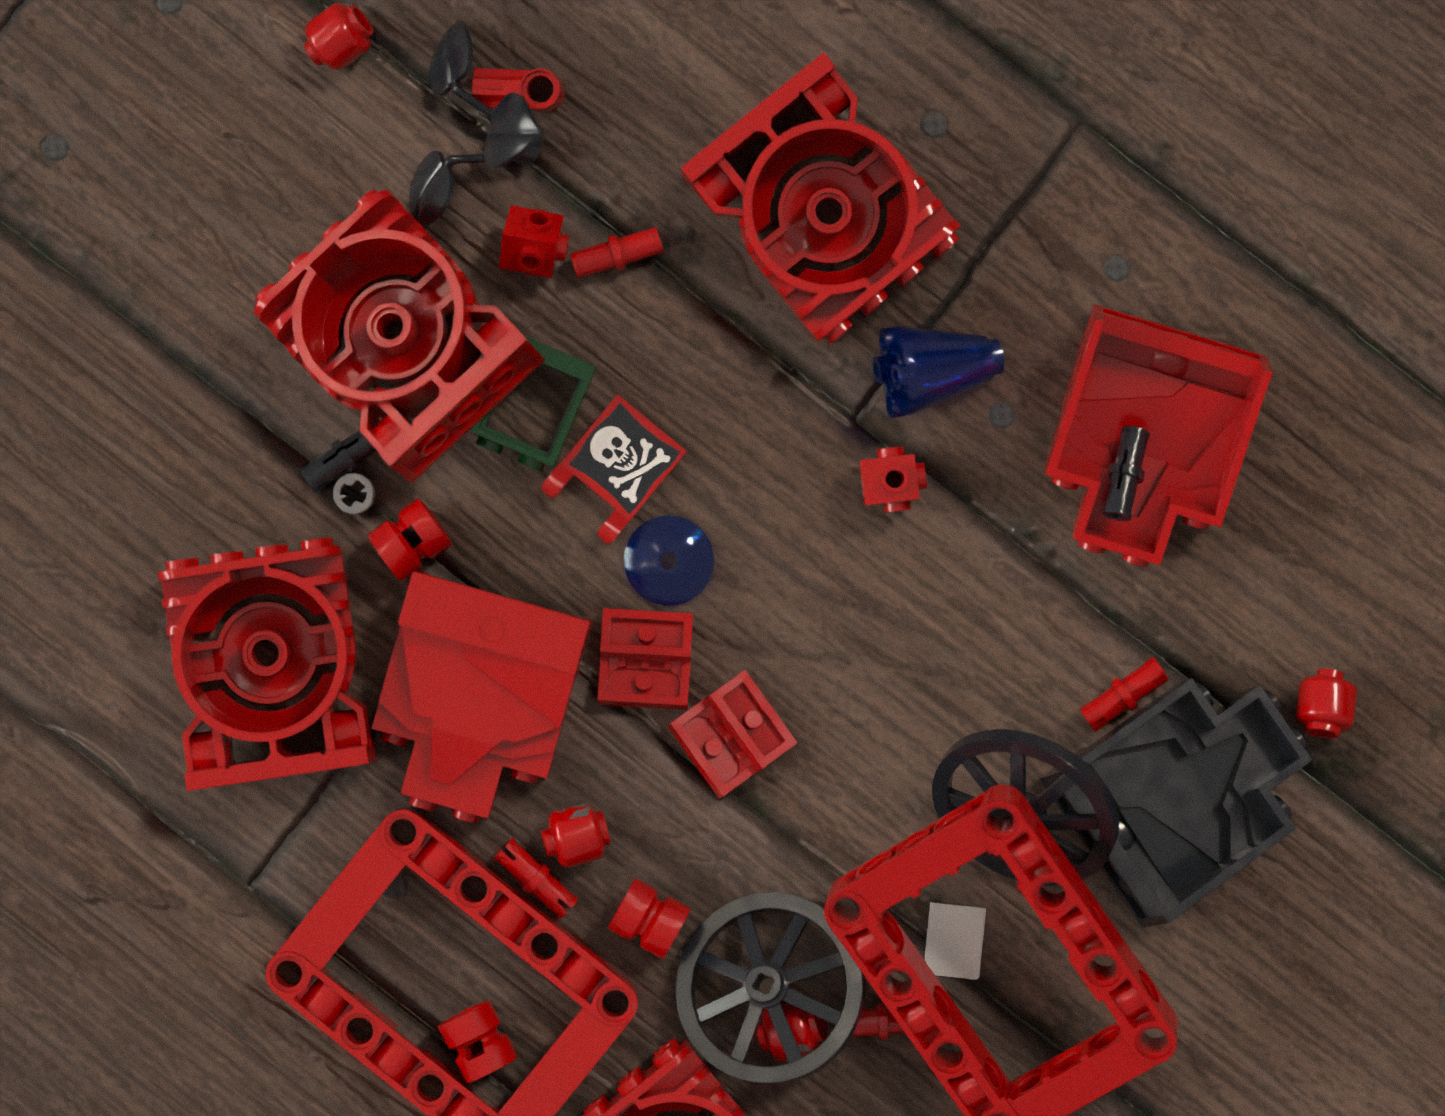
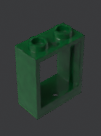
(529, 454)

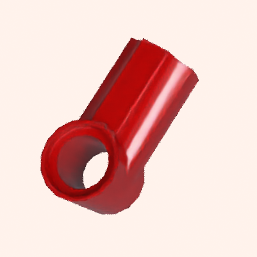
(494, 84)

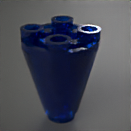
(932, 366)

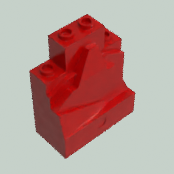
(1200, 416)
(477, 691)

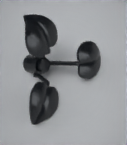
(512, 133)

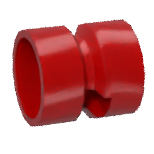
(397, 549)
(649, 918)
(469, 1026)

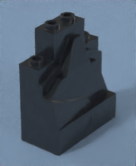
(1189, 794)

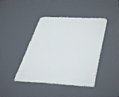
(955, 940)

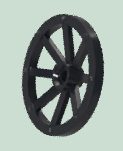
(1074, 772)
(780, 991)

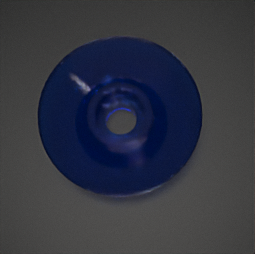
(668, 535)

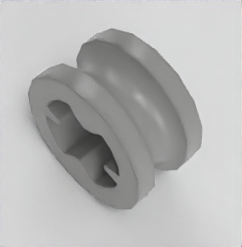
(351, 479)

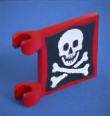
(620, 461)

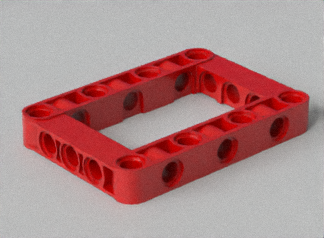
(502, 913)
(1075, 916)

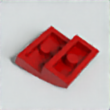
(645, 658)
(732, 734)

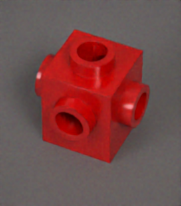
(533, 241)
(874, 483)

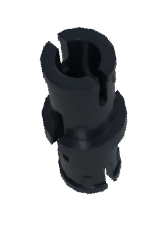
(337, 461)
(1126, 473)

